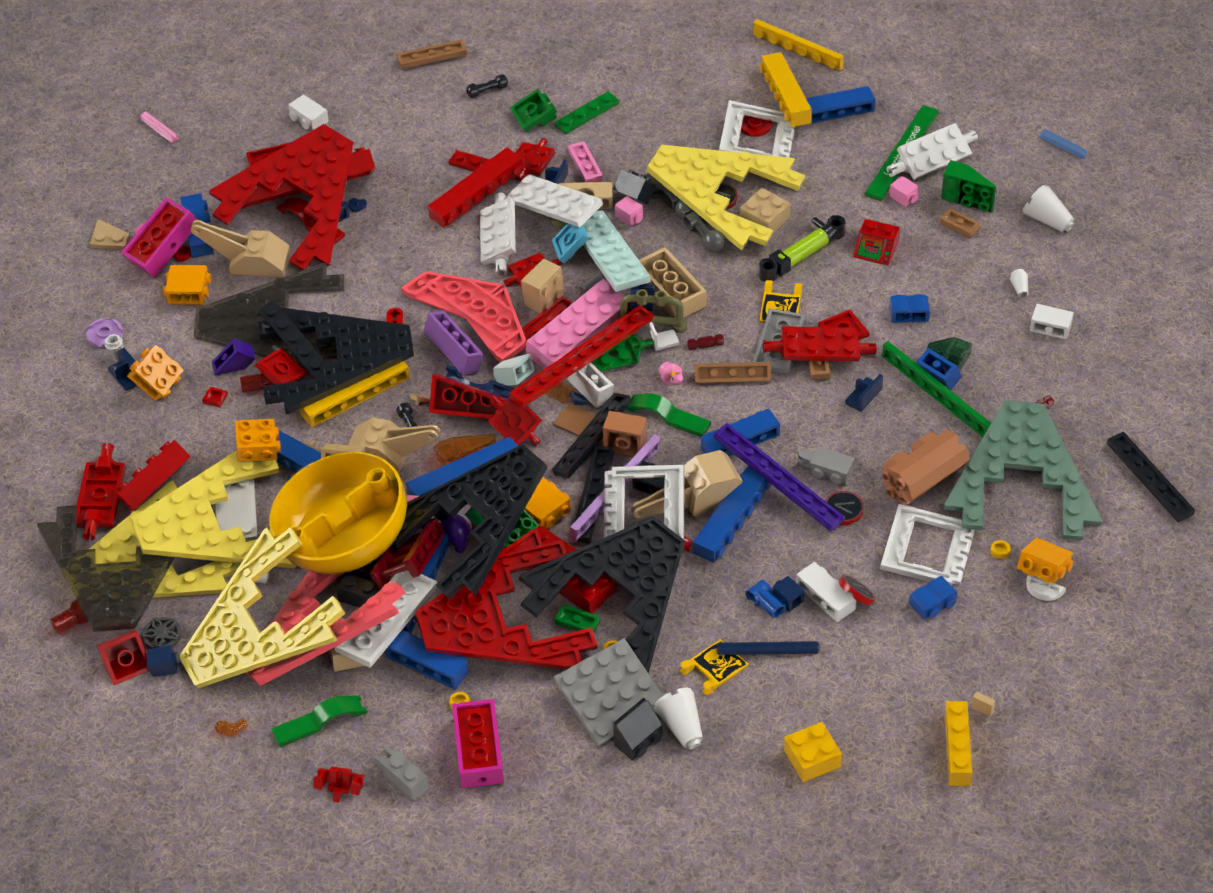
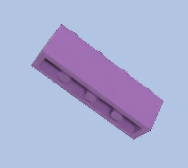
(453, 342)

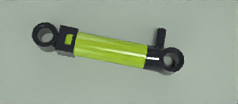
(782, 261)

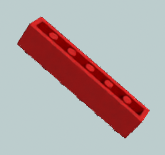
(475, 187)

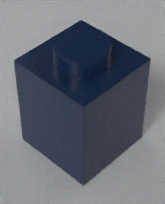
(789, 593)
(162, 661)

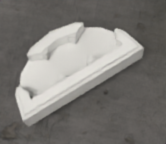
(1043, 590)

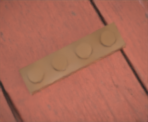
(431, 54)
(732, 372)

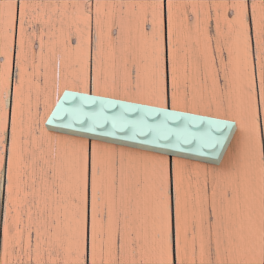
(613, 254)

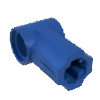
(763, 596)

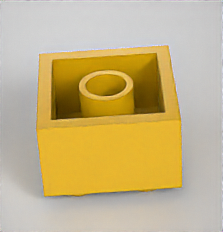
(812, 751)

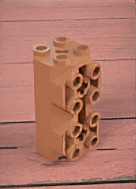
(931, 462)

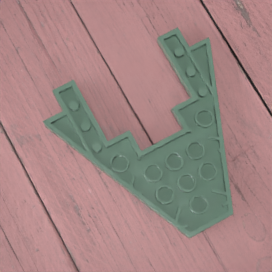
(1026, 440)

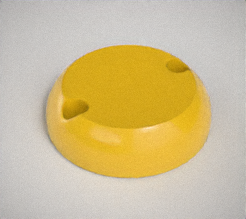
(342, 511)

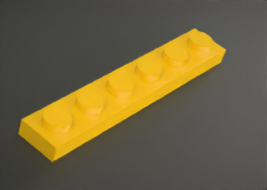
(797, 44)

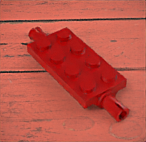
(819, 344)
(98, 492)

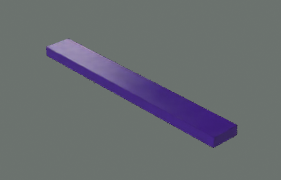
(779, 477)

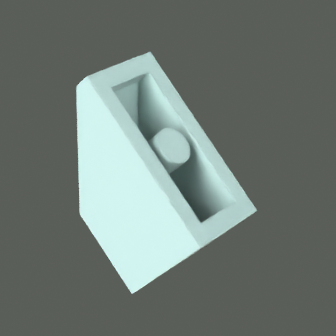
(514, 370)

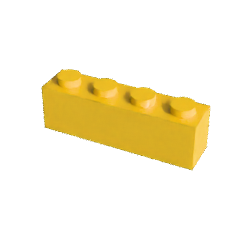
(958, 743)

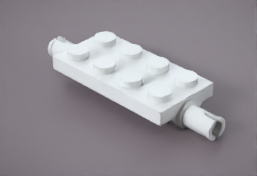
(933, 151)
(498, 233)

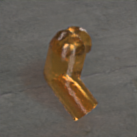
(230, 729)

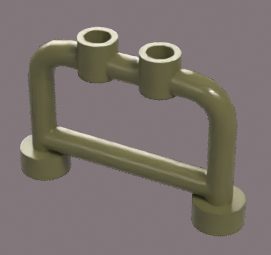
(660, 299)

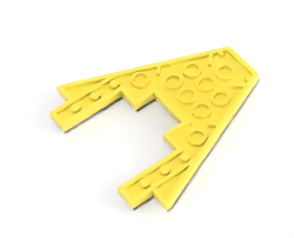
(697, 174)
(185, 522)
(121, 544)
(228, 636)

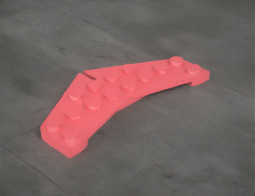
(480, 302)

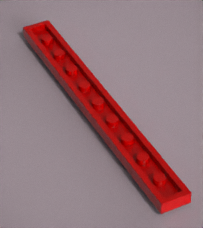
(580, 356)

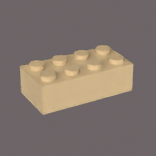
(673, 278)

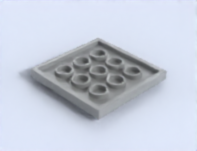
(606, 688)

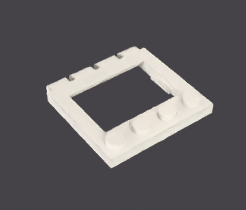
(733, 124)
(673, 495)
(899, 540)

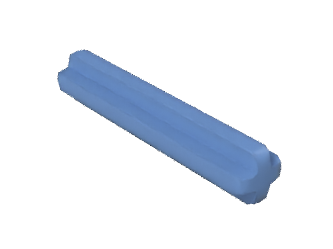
(1063, 143)

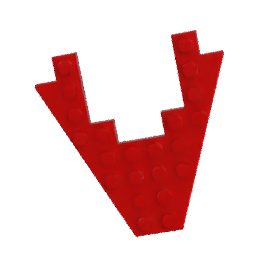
(314, 165)
(475, 625)

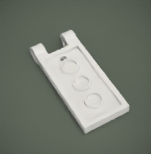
(239, 509)

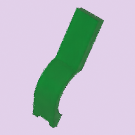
(669, 413)
(314, 721)

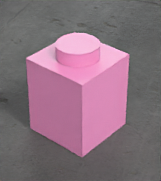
(904, 191)
(629, 211)

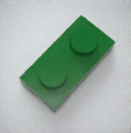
(576, 619)

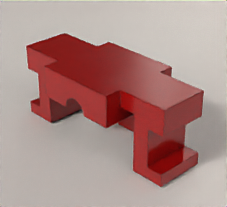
(340, 781)

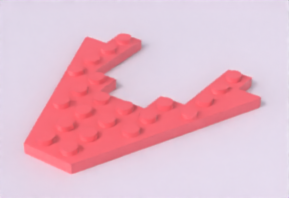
(302, 603)

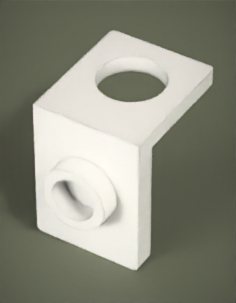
(664, 339)

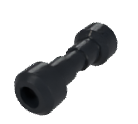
(500, 81)
(405, 412)

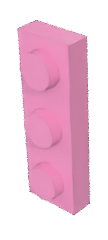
(585, 162)

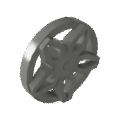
(161, 633)

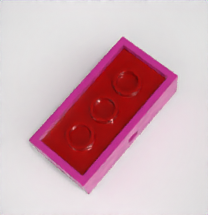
(159, 237)
(477, 743)

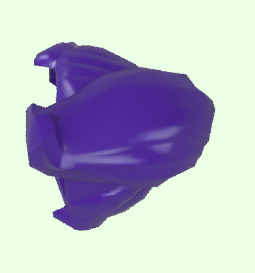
(457, 530)

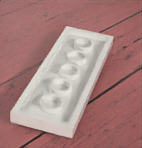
(555, 200)
(373, 642)

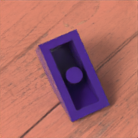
(233, 357)

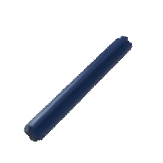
(793, 647)

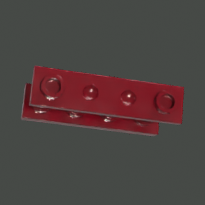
(410, 556)

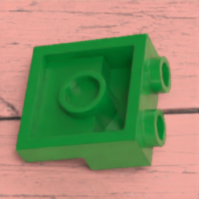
(534, 110)

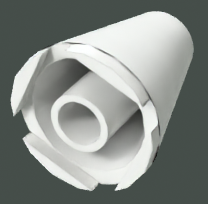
(1049, 210)
(681, 716)

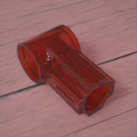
(254, 382)
(68, 618)

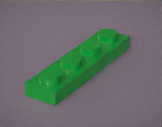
(586, 112)

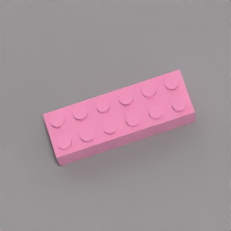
(576, 324)

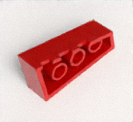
(460, 399)
(153, 475)

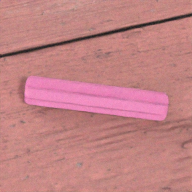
(159, 127)

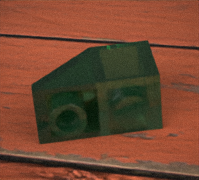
(952, 349)

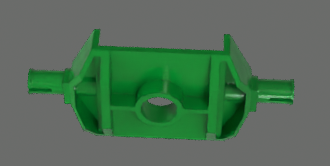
(628, 353)

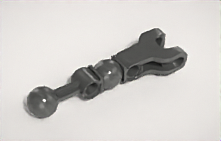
(712, 239)

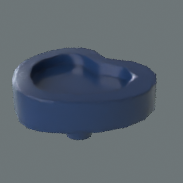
(357, 205)
(578, 399)

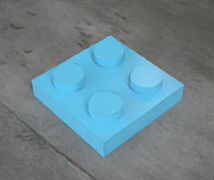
(569, 241)

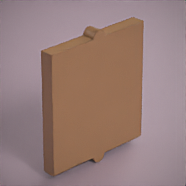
(574, 419)

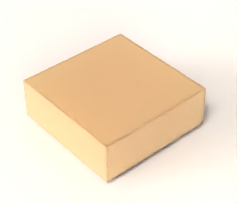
(983, 704)

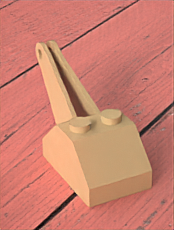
(253, 254)
(391, 442)
(706, 483)

